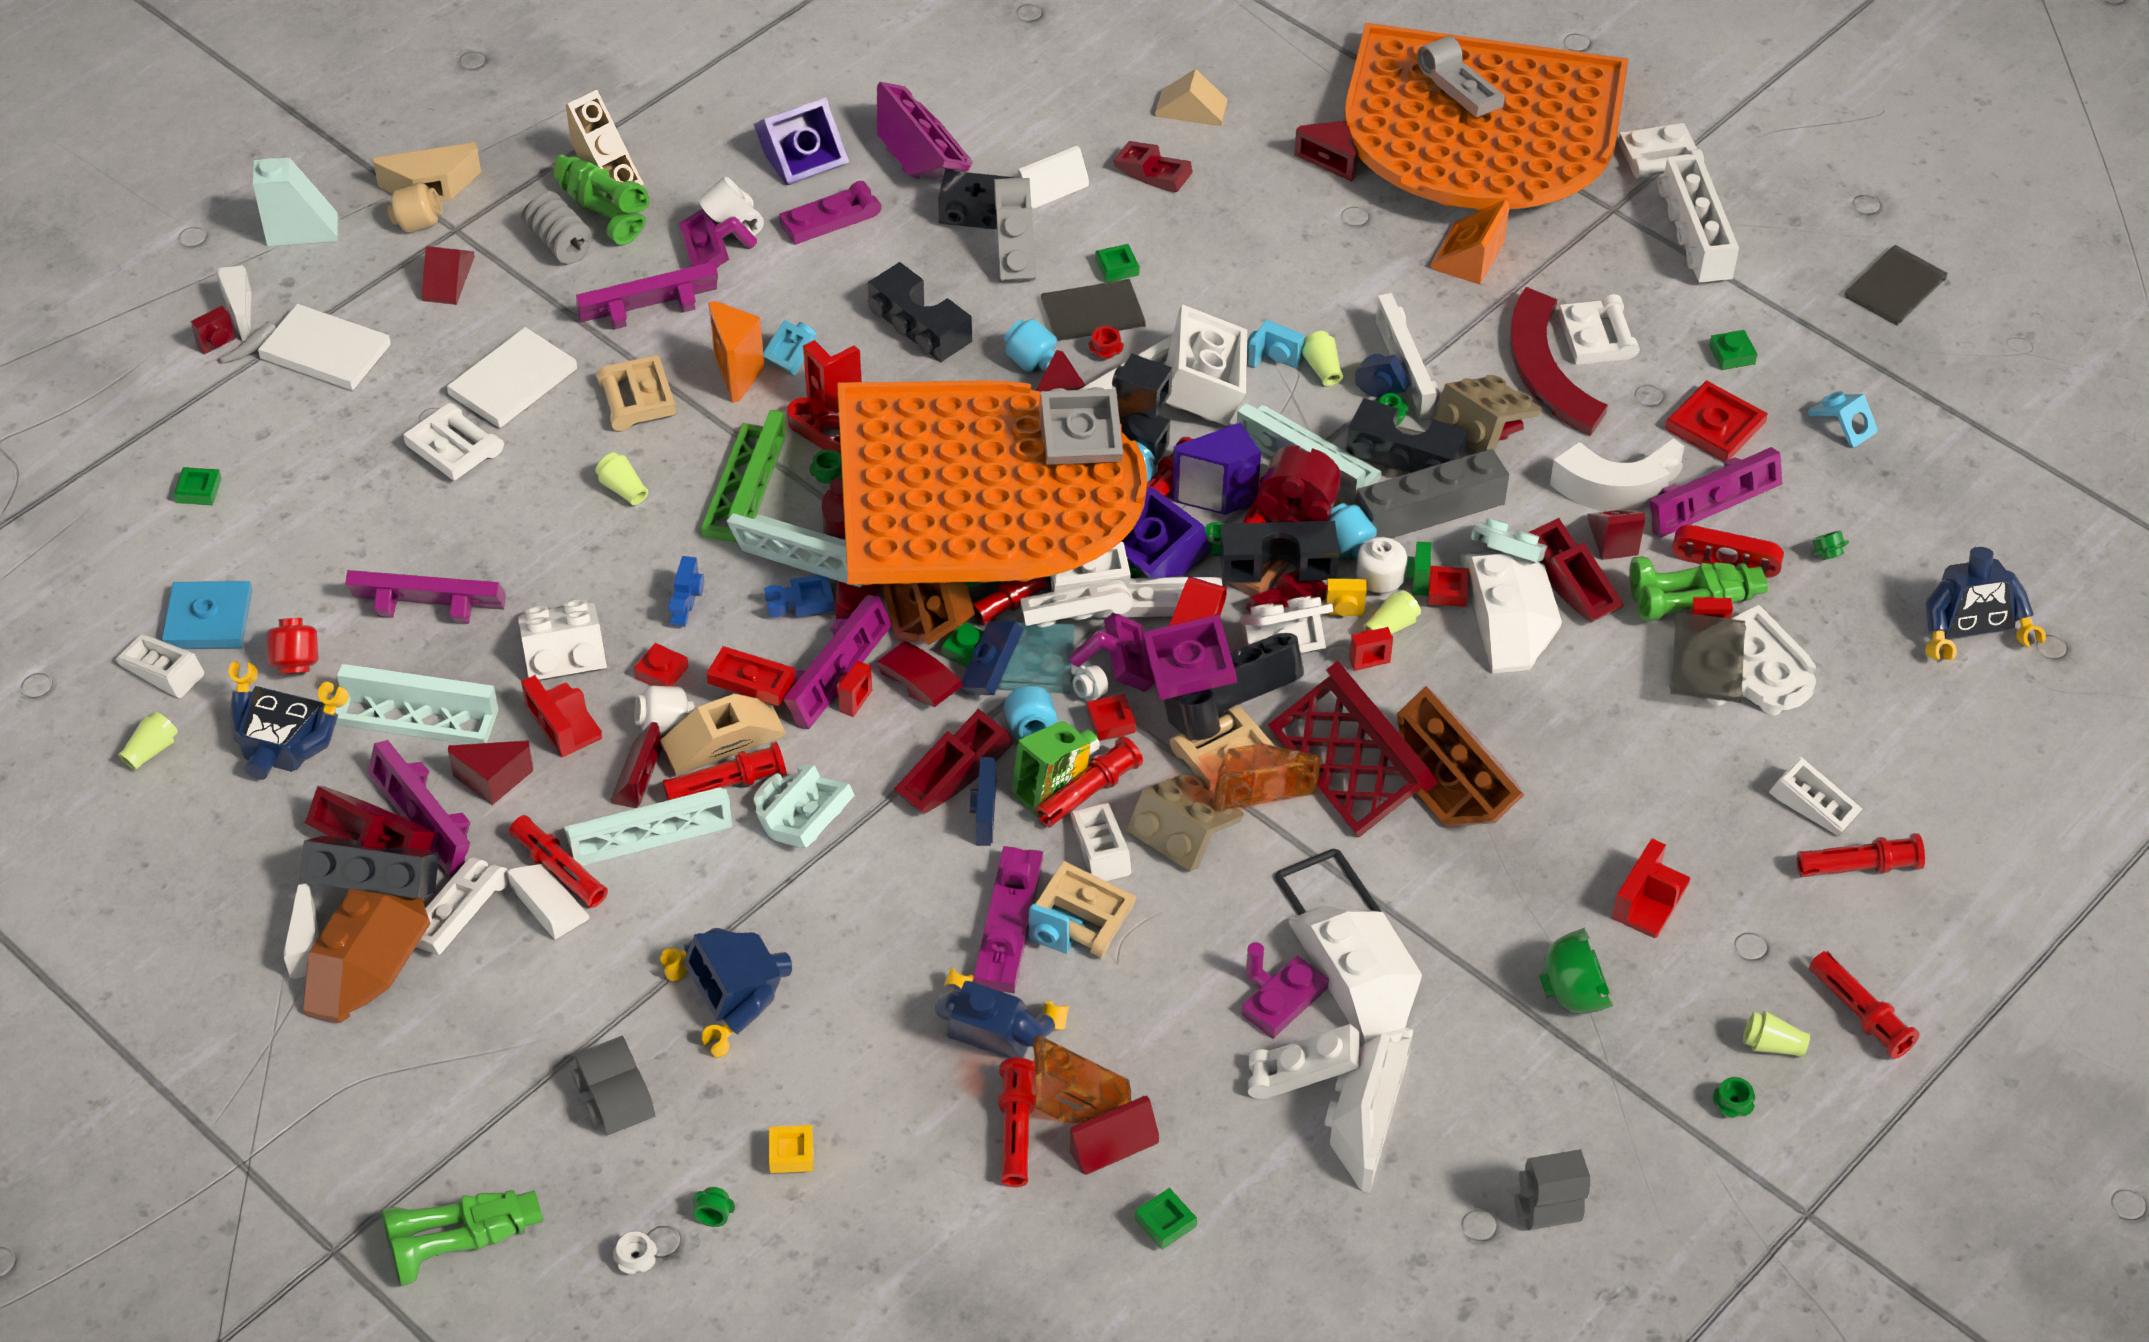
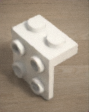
(1299, 618)
(562, 639)

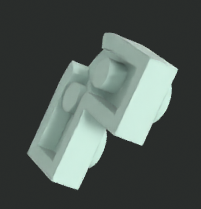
(1497, 536)

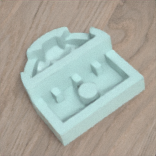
(799, 805)

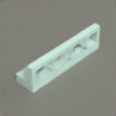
(1274, 431)
(791, 545)
(419, 698)
(649, 826)

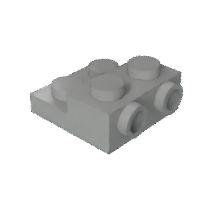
(1080, 426)

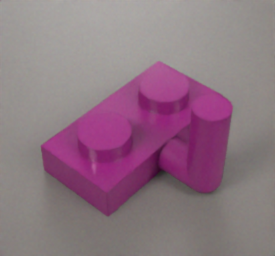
(705, 237)
(1127, 650)
(1280, 996)

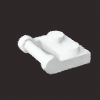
(1649, 148)
(1587, 334)
(446, 448)

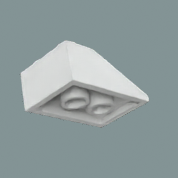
(1207, 365)

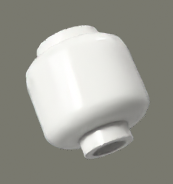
(1381, 564)
(662, 705)

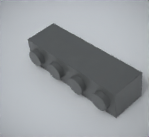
(1435, 494)

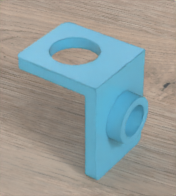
(1845, 407)
(1052, 927)

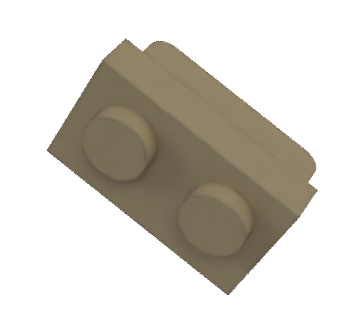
(1483, 409)
(1179, 819)

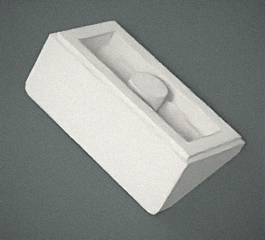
(1055, 176)
(1106, 568)
(546, 899)

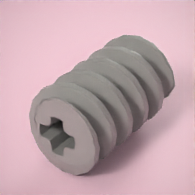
(557, 227)

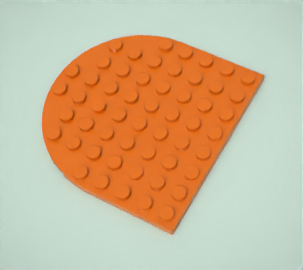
(1532, 151)
(960, 489)

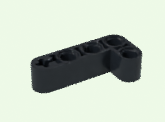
(1258, 670)

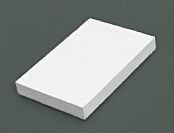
(324, 347)
(512, 377)

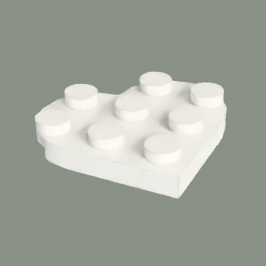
(1775, 668)

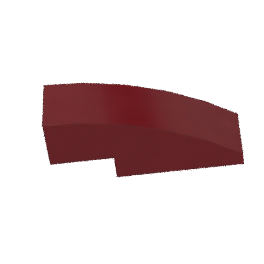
(1576, 573)
(953, 762)
(356, 819)

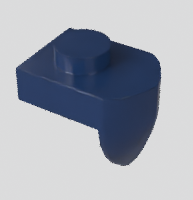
(1381, 375)

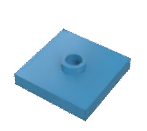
(207, 614)

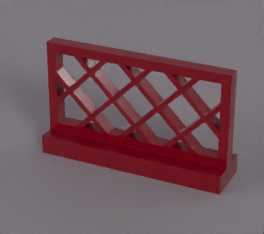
(1382, 736)

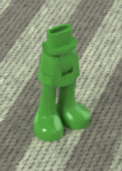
(589, 187)
(1710, 580)
(484, 1218)

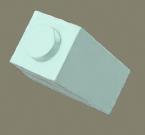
(291, 205)

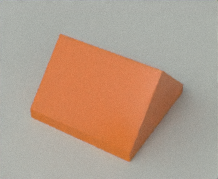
(1473, 243)
(736, 347)

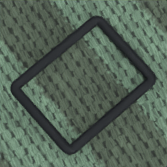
(1279, 876)

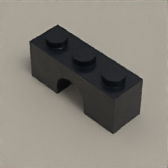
(936, 329)
(1141, 393)
(1376, 438)
(1305, 544)
(378, 870)

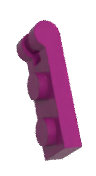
(830, 213)

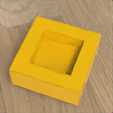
(1346, 596)
(791, 1149)

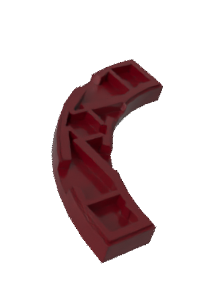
(1539, 369)

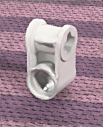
(728, 200)

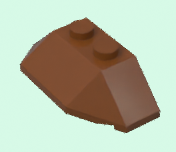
(927, 610)
(1470, 780)
(361, 952)

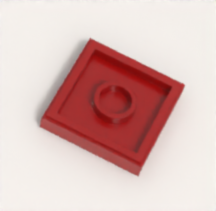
(1716, 421)

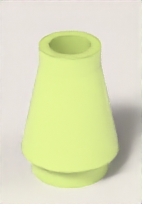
(1322, 356)
(620, 477)
(1396, 613)
(148, 740)
(1774, 1035)

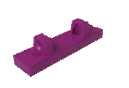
(674, 285)
(1715, 491)
(459, 593)
(851, 641)
(406, 790)
(1008, 919)

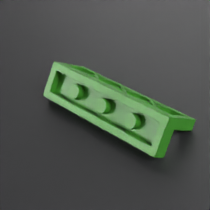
(756, 477)

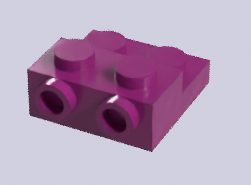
(1189, 657)

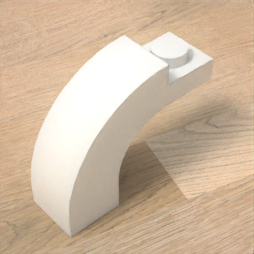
(1614, 485)

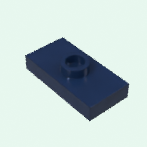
(991, 658)
(983, 801)

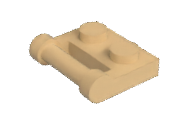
(648, 388)
(1208, 759)
(1091, 900)

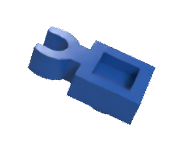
(687, 586)
(806, 595)

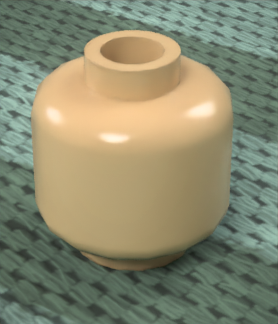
(414, 207)

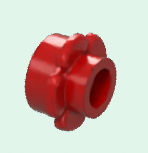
(1105, 342)

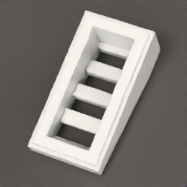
(237, 295)
(164, 666)
(1799, 800)
(1101, 845)
(301, 934)

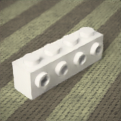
(1699, 218)

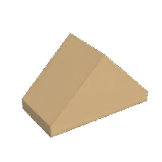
(1192, 100)

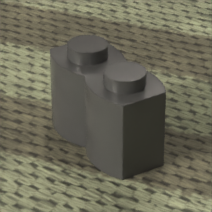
(613, 1085)
(1553, 1190)

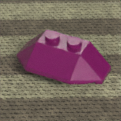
(916, 135)

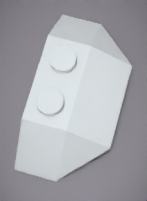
(1511, 608)
(1365, 966)
(1367, 1104)

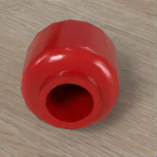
(292, 646)

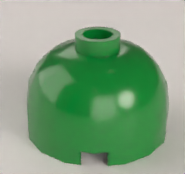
(1575, 975)

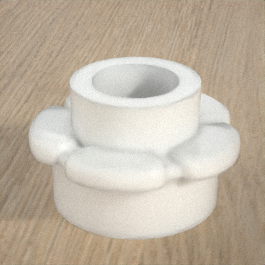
(1090, 682)
(634, 1243)

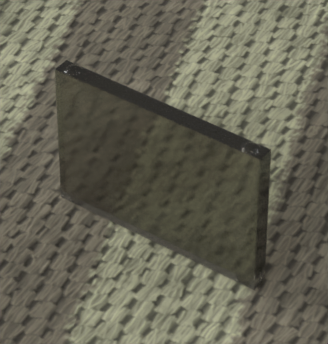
(1895, 285)
(1083, 309)
(1708, 657)

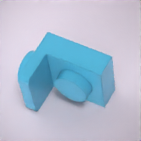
(1276, 343)
(787, 346)

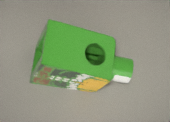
(1050, 761)

